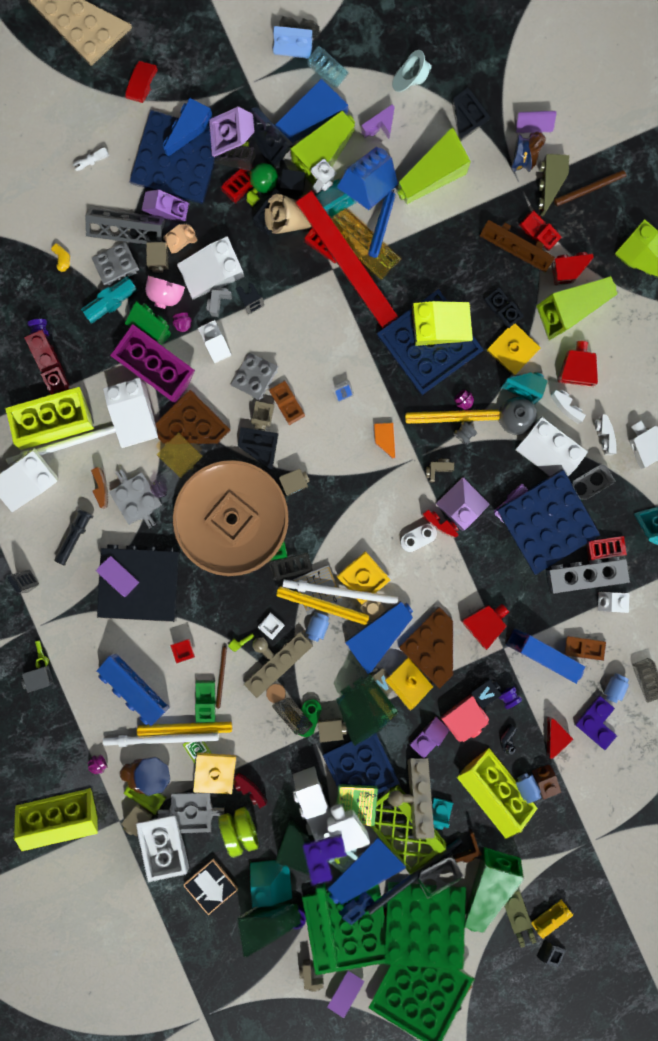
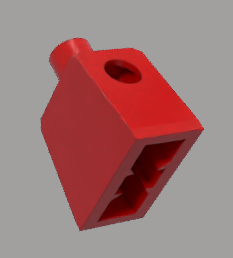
(579, 366)
(486, 624)

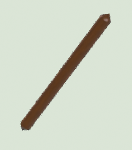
(221, 677)

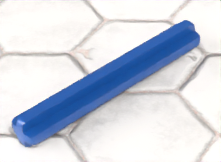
(381, 225)

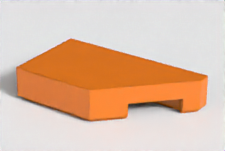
(385, 438)

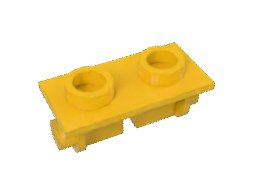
(552, 919)

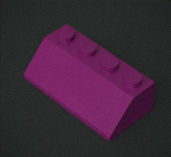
(153, 363)

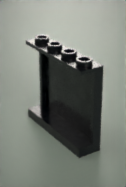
(155, 593)

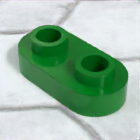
(313, 717)

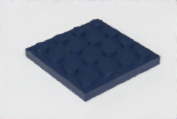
(180, 174)
(425, 363)
(548, 522)

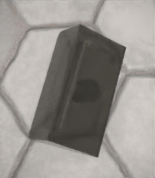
(293, 716)

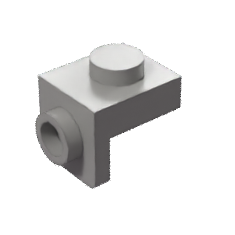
(213, 304)

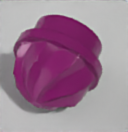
(182, 322)
(464, 399)
(97, 764)

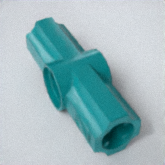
(109, 299)

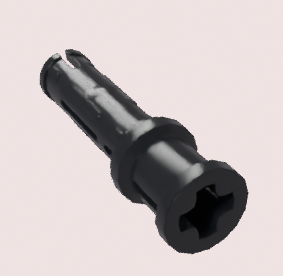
(77, 528)

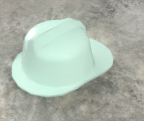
(412, 72)

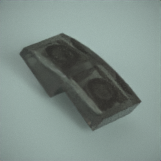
(305, 24)

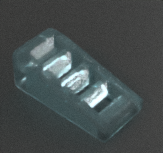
(331, 62)

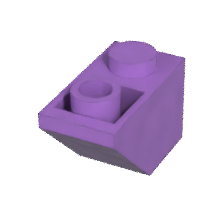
(164, 205)

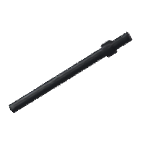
(414, 876)

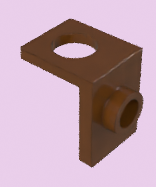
(468, 855)

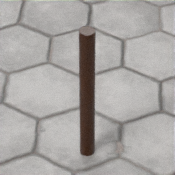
(589, 188)

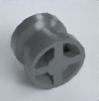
(464, 433)

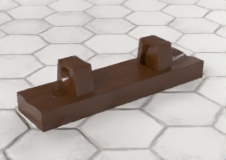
(517, 246)

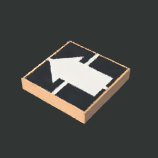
(210, 886)

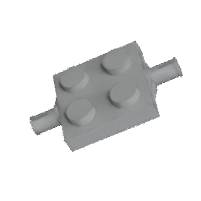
(135, 498)
(192, 811)

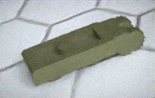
(519, 917)

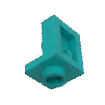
(441, 812)

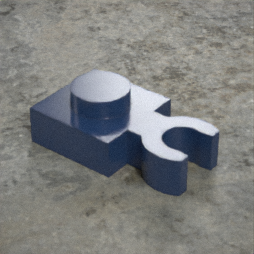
(355, 909)

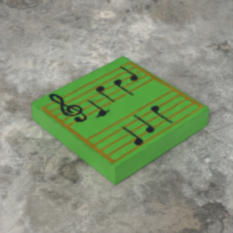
(361, 800)

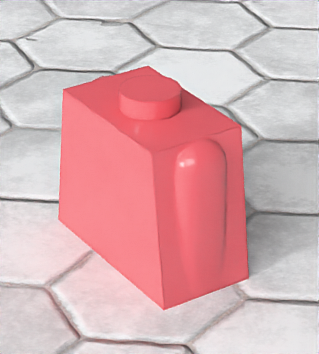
(465, 719)

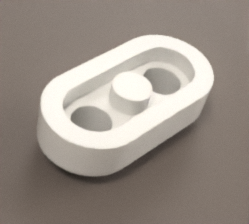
(418, 537)

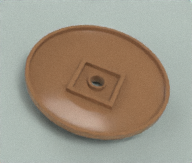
(203, 512)

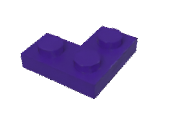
(592, 723)
(319, 853)

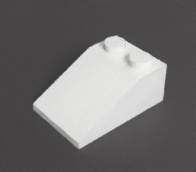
(211, 268)
(131, 412)
(25, 480)
(162, 848)

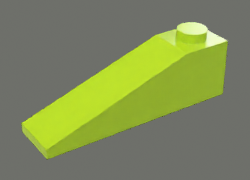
(641, 249)

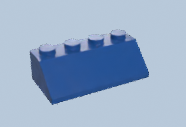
(370, 178)
(132, 689)

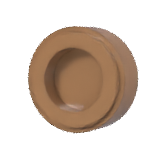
(276, 693)

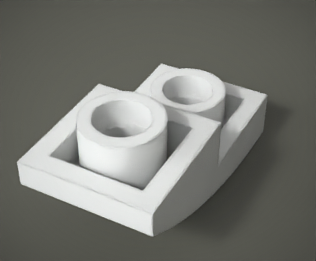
(563, 401)
(605, 429)

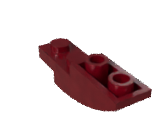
(47, 362)

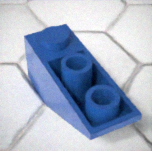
(190, 125)

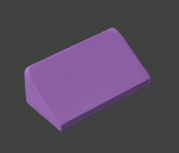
(535, 121)
(117, 576)

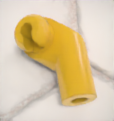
(63, 257)

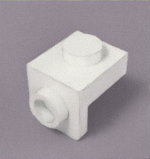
(324, 174)
(613, 602)

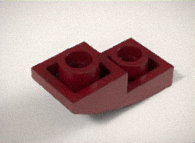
(245, 785)

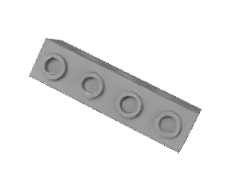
(618, 575)

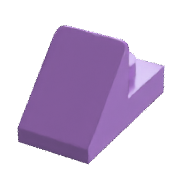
(382, 120)
(429, 737)

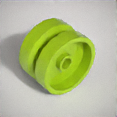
(238, 832)

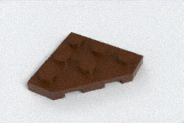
(192, 421)
(432, 647)

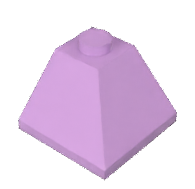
(230, 130)
(462, 504)

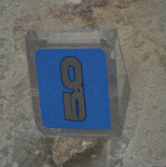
(342, 391)

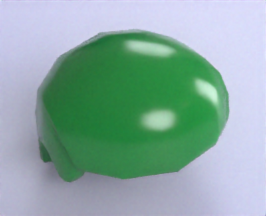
(263, 177)

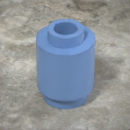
(317, 627)
(616, 688)
(528, 788)

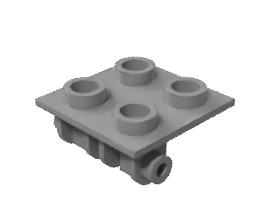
(115, 264)
(254, 376)

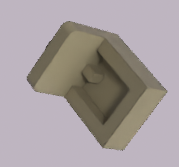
(262, 415)
(441, 466)
(305, 973)

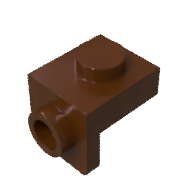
(546, 781)

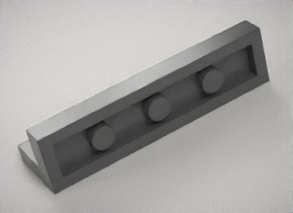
(123, 219)

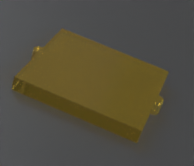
(179, 455)

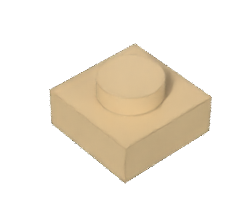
(372, 609)

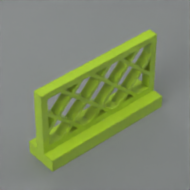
(438, 843)

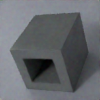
(37, 679)

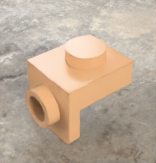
(180, 237)

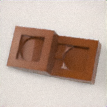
(287, 403)
(100, 493)
(585, 648)

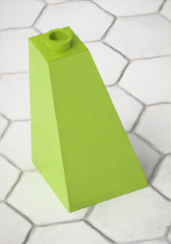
(323, 143)
(439, 167)
(570, 306)

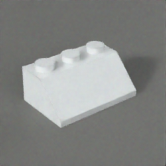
(551, 449)

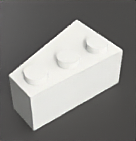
(313, 803)

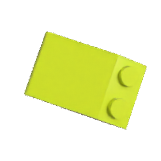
(441, 322)

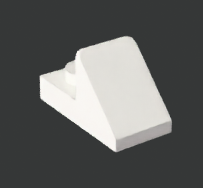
(214, 341)

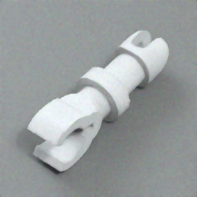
(91, 159)

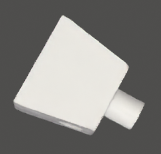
(645, 444)
(348, 826)

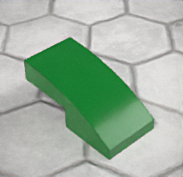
(205, 701)

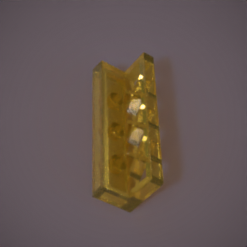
(361, 243)

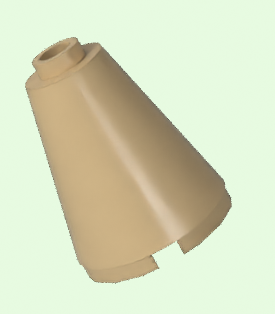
(284, 215)

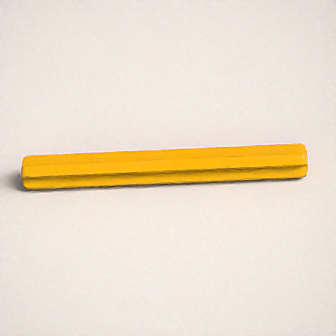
(452, 416)
(322, 605)
(184, 728)

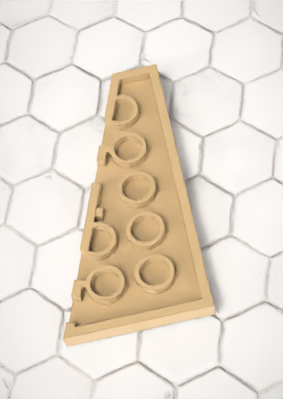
(83, 25)

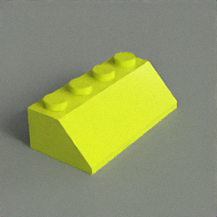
(49, 418)
(496, 793)
(55, 819)

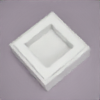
(271, 626)

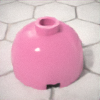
(163, 292)

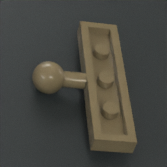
(277, 663)
(419, 798)

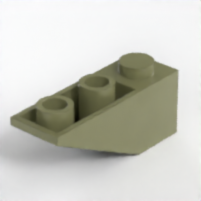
(555, 170)

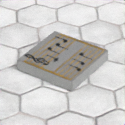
(320, 577)

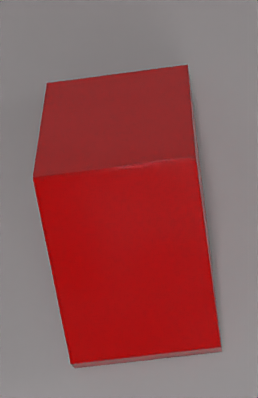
(556, 738)

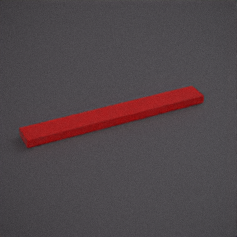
(346, 259)

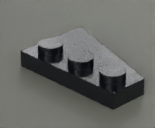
(269, 138)

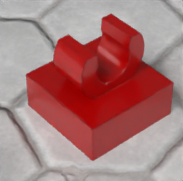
(182, 651)

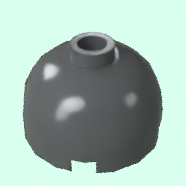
(517, 415)

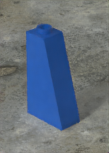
(311, 112)
(376, 638)
(545, 655)
(366, 872)

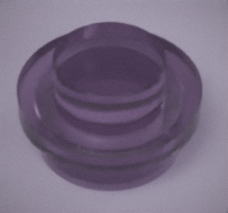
(158, 489)

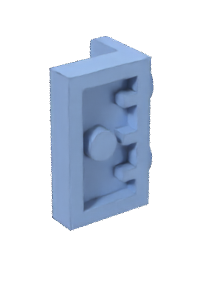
(292, 42)

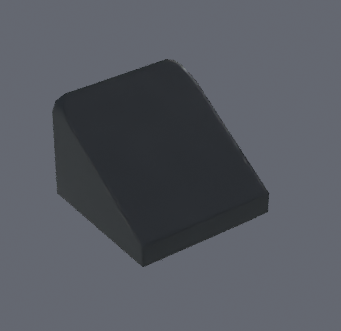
(551, 953)

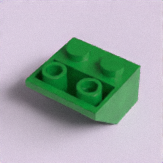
(145, 320)

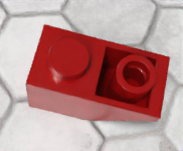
(568, 269)

